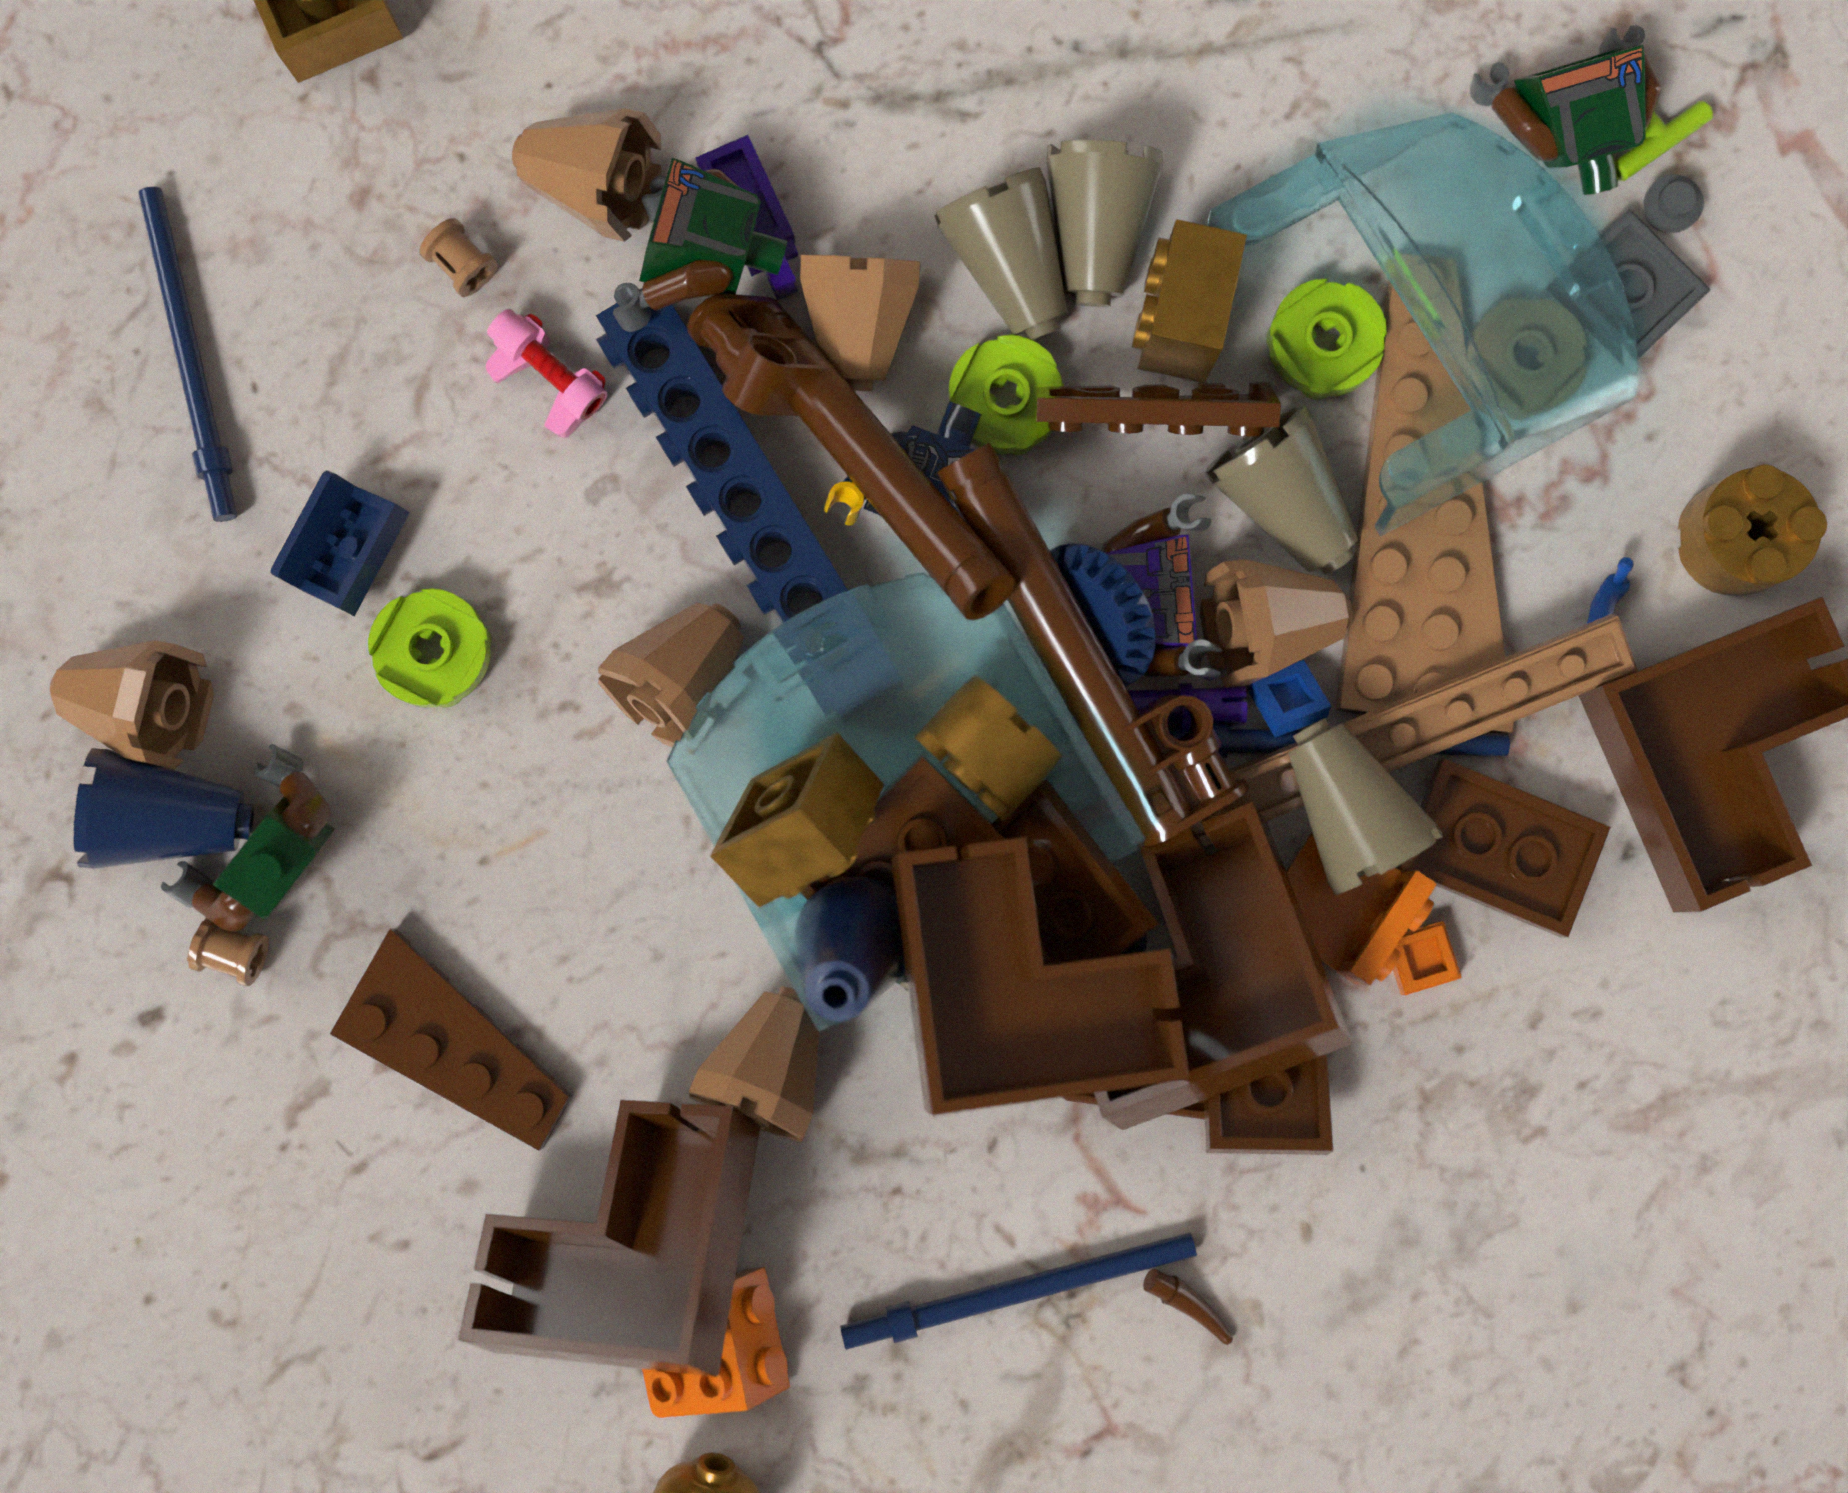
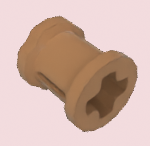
(458, 257)
(228, 952)

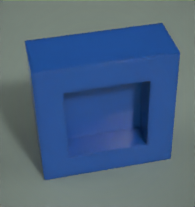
(1290, 699)

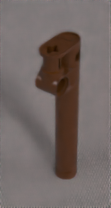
(783, 373)
(1159, 778)

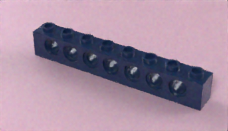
(743, 472)

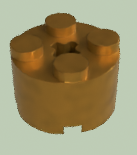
(1781, 526)
(989, 746)

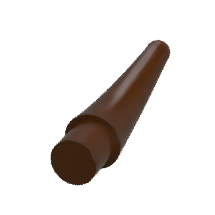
(1182, 1297)

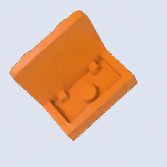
(1362, 926)
(750, 1365)

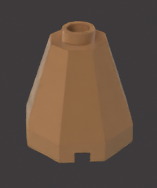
(592, 167)
(859, 311)
(1269, 618)
(672, 668)
(137, 699)
(766, 1066)

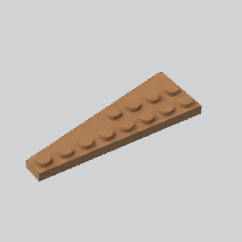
(1428, 587)

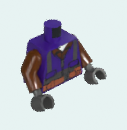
(1163, 571)

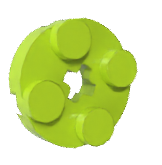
(1331, 306)
(993, 364)
(419, 616)

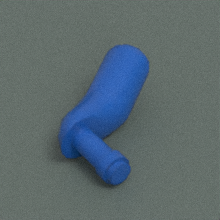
(1611, 591)

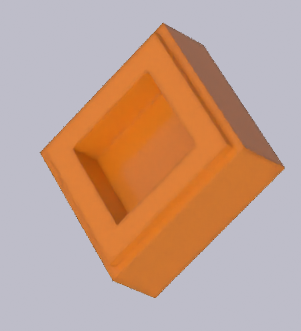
(1425, 959)

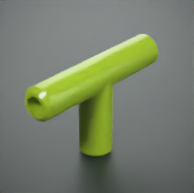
(1662, 138)

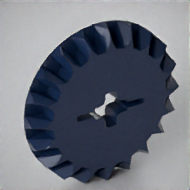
(1113, 607)

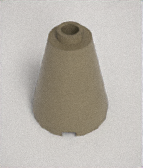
(1100, 213)
(1010, 250)
(1290, 491)
(1355, 807)

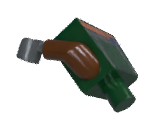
(1580, 108)
(696, 242)
(269, 858)

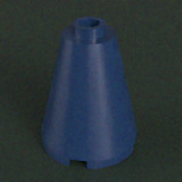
(153, 814)
(849, 946)

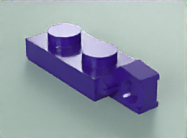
(744, 167)

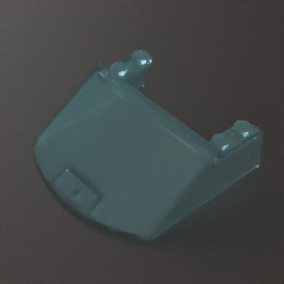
(1492, 274)
(876, 673)

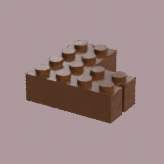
(1692, 747)
(1243, 968)
(999, 1021)
(652, 1271)

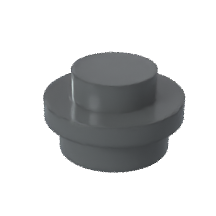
(1673, 203)

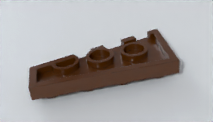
(1158, 404)
(435, 1036)

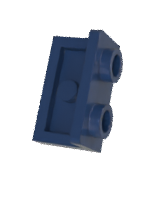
(339, 543)

